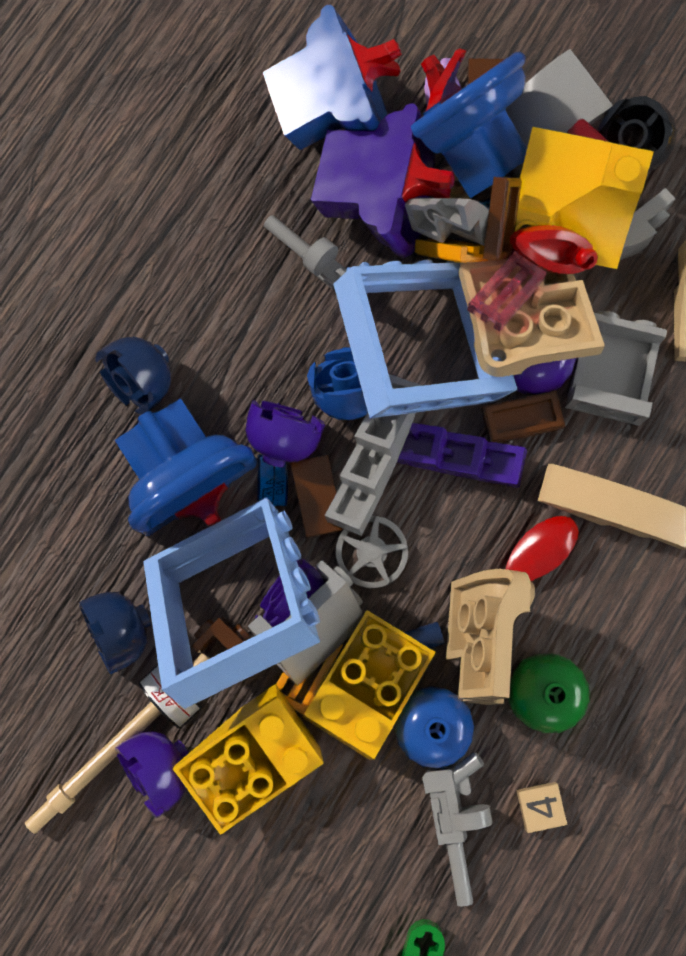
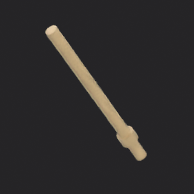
(64, 795)

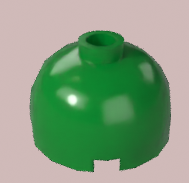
(531, 691)

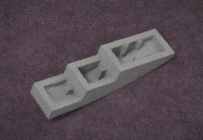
(369, 467)

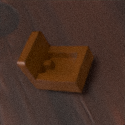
(222, 631)

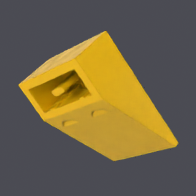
(369, 685)
(249, 760)

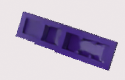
(463, 455)

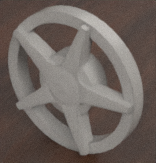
(373, 552)

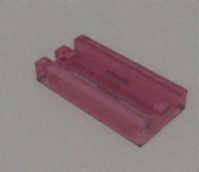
(490, 312)

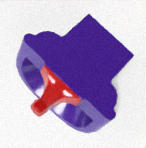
(376, 174)

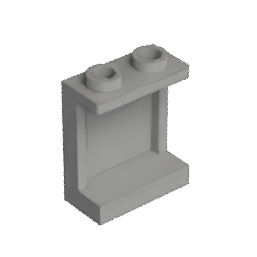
(621, 376)
(338, 614)

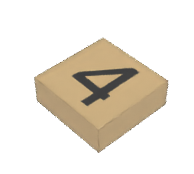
(541, 807)

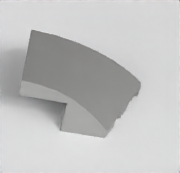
(557, 99)
(448, 218)

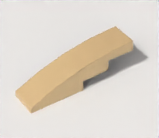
(614, 505)

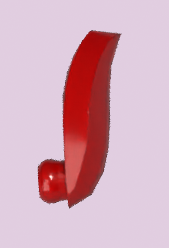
(554, 249)
(544, 547)

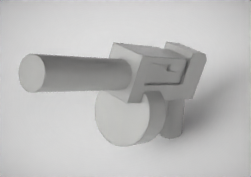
(316, 258)
(453, 819)

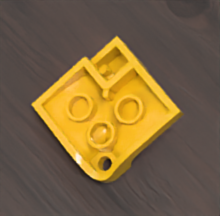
(582, 187)

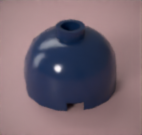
(136, 371)
(116, 628)

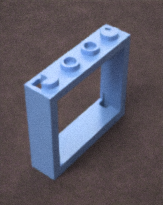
(366, 348)
(204, 549)

